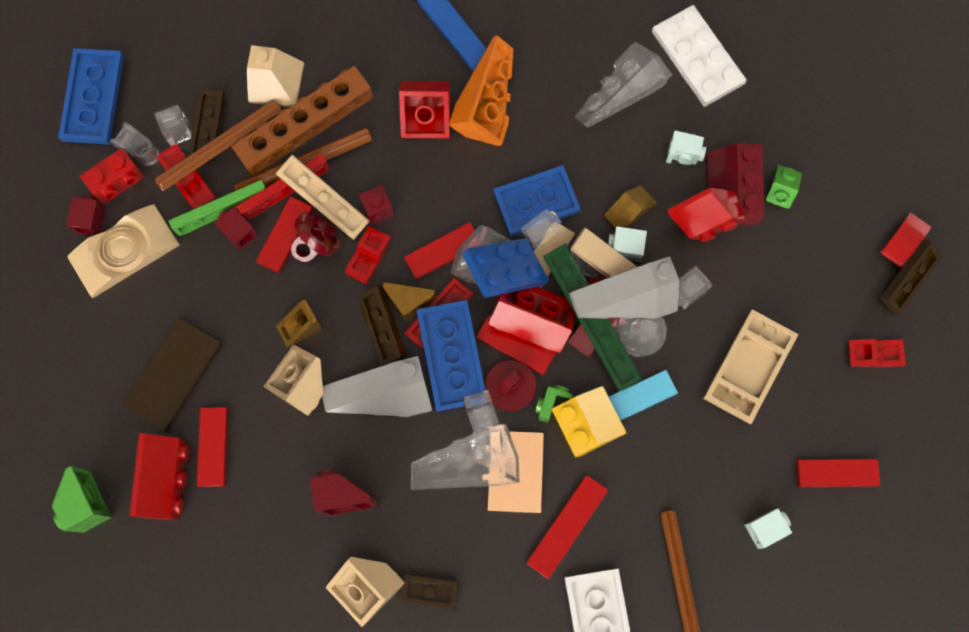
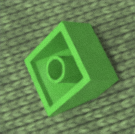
(79, 502)

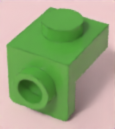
(784, 186)
(546, 404)

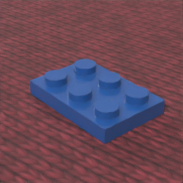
(530, 196)
(505, 267)

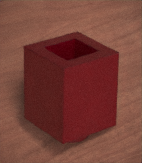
(377, 205)
(85, 215)
(236, 228)

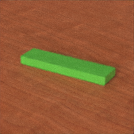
(211, 211)

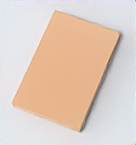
(528, 493)

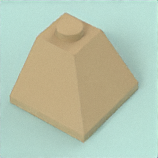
(273, 77)
(298, 380)
(364, 587)

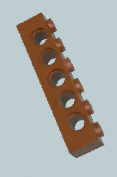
(299, 133)

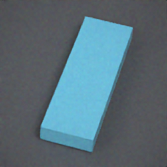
(643, 395)

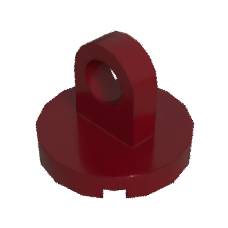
(316, 234)
(511, 385)

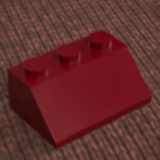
(739, 170)
(338, 495)

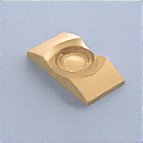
(122, 249)
(750, 366)

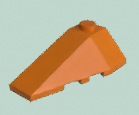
(482, 104)

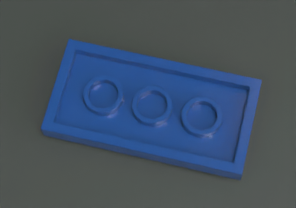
(91, 96)
(450, 354)

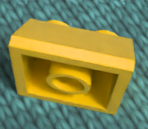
(589, 421)

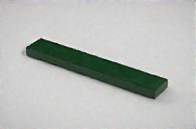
(598, 329)

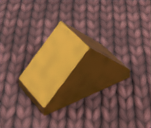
(630, 208)
(408, 298)
(298, 324)

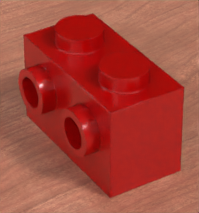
(112, 176)

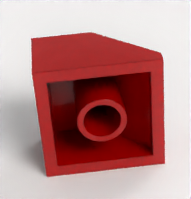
(425, 109)
(707, 214)

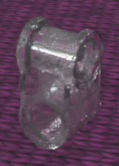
(134, 143)

